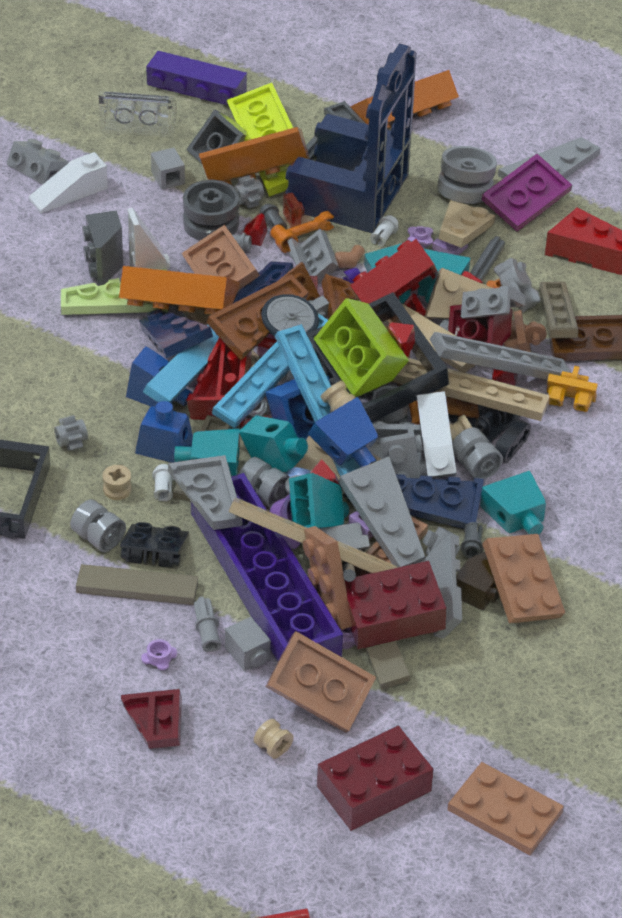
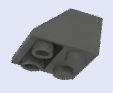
(103, 246)

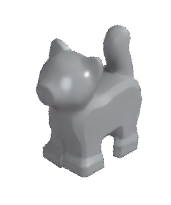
(515, 275)

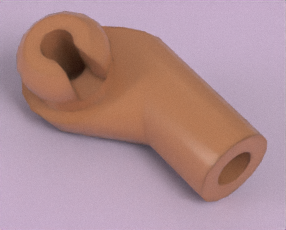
(349, 260)

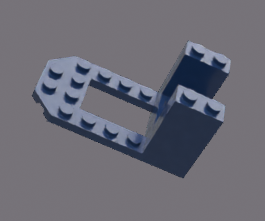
(361, 163)

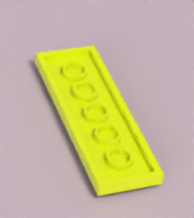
(260, 115)

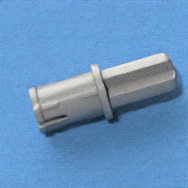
(207, 624)

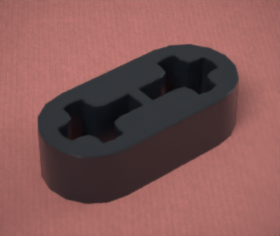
(513, 439)

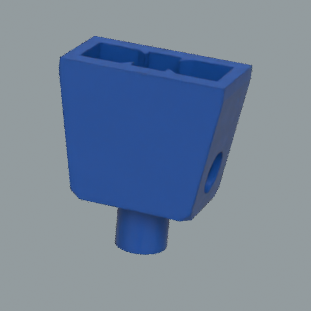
(142, 371)
(162, 431)
(346, 434)

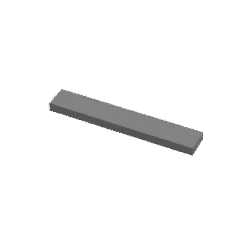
(497, 356)

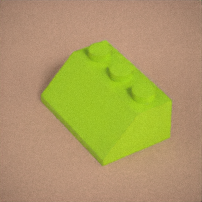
(360, 347)

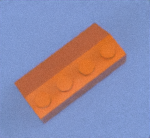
(428, 92)
(255, 156)
(176, 289)

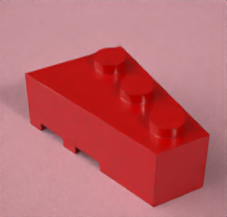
(586, 240)
(395, 273)
(218, 378)

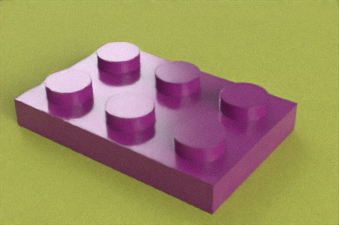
(526, 192)

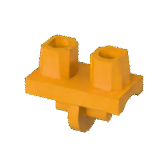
(572, 386)

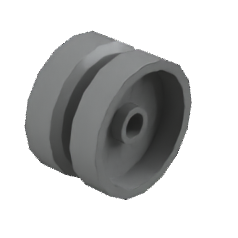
(466, 174)

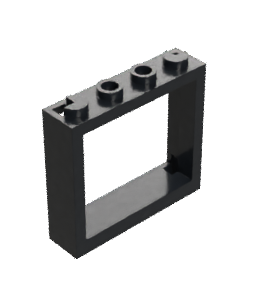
(437, 372)
(22, 457)

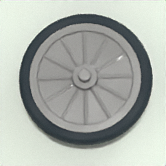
(289, 311)

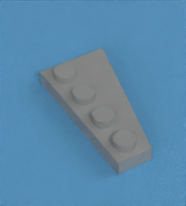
(563, 158)
(382, 507)

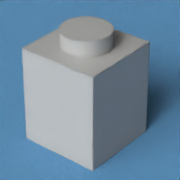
(167, 168)
(247, 644)

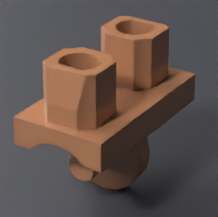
(525, 334)

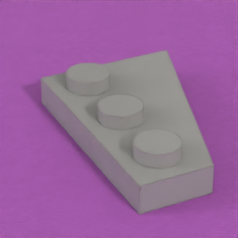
(209, 488)
(445, 568)

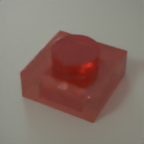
(292, 210)

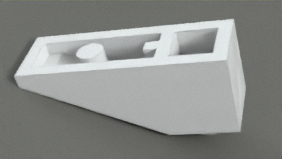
(74, 181)
(143, 247)
(436, 435)

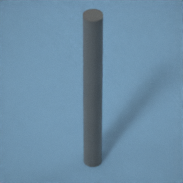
(348, 571)

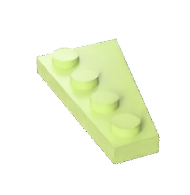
(98, 300)

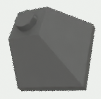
(216, 133)

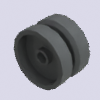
(209, 207)

